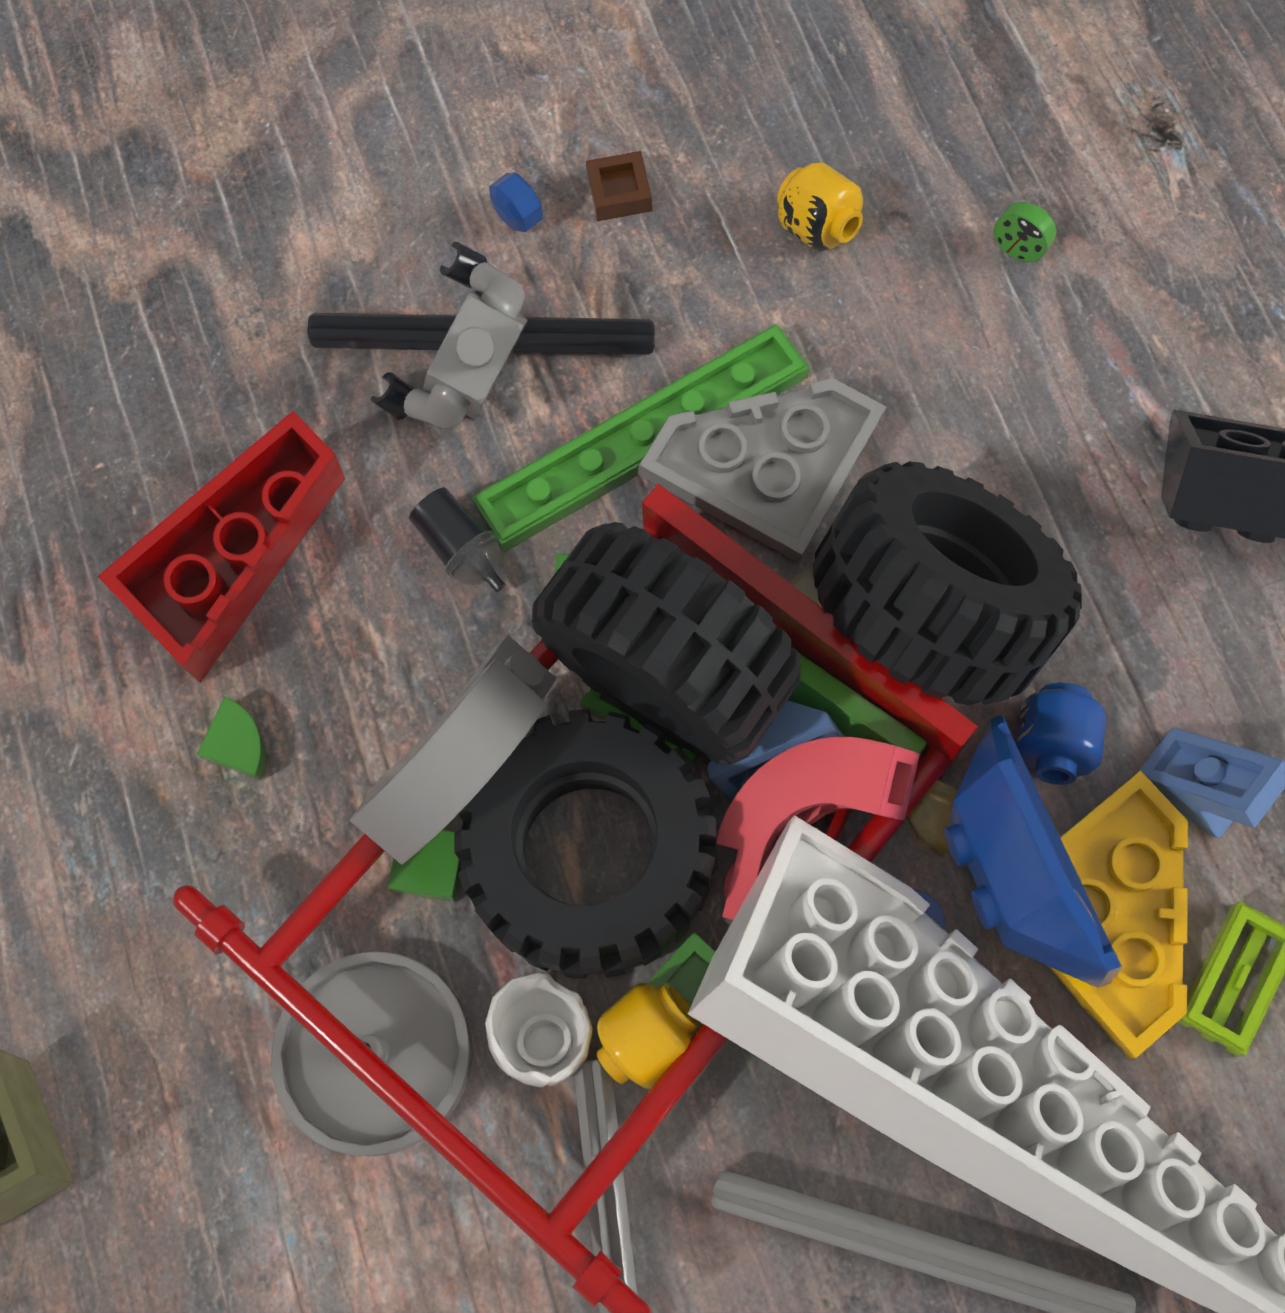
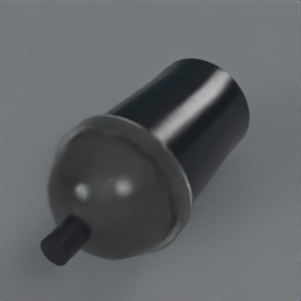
(458, 539)

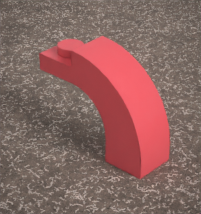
(810, 784)

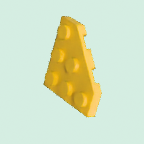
(1134, 877)

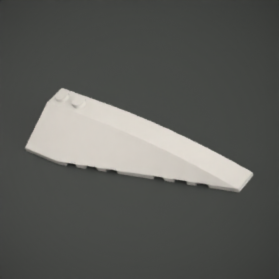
(904, 1029)

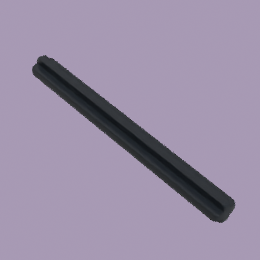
(429, 332)

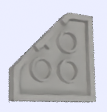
(766, 459)

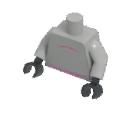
(471, 350)

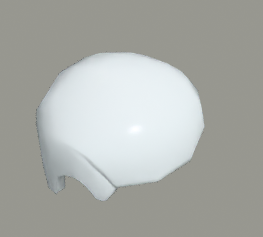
(538, 1030)

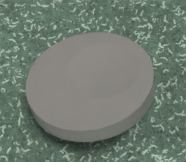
(405, 1019)

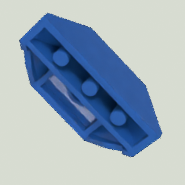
(1022, 865)

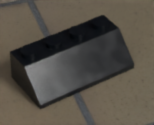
(1225, 476)

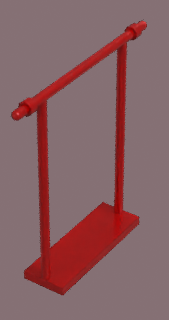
(595, 1276)

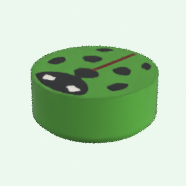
(1025, 231)

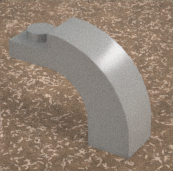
(457, 753)

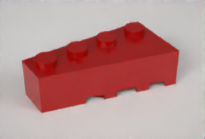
(226, 544)

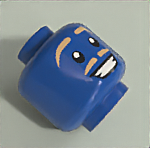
(1061, 733)

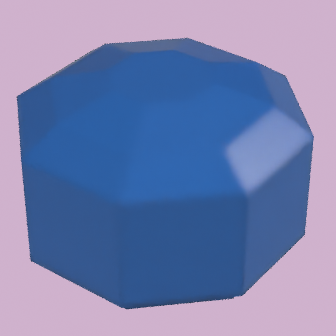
(515, 202)

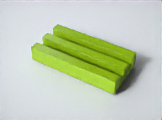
(1213, 1027)

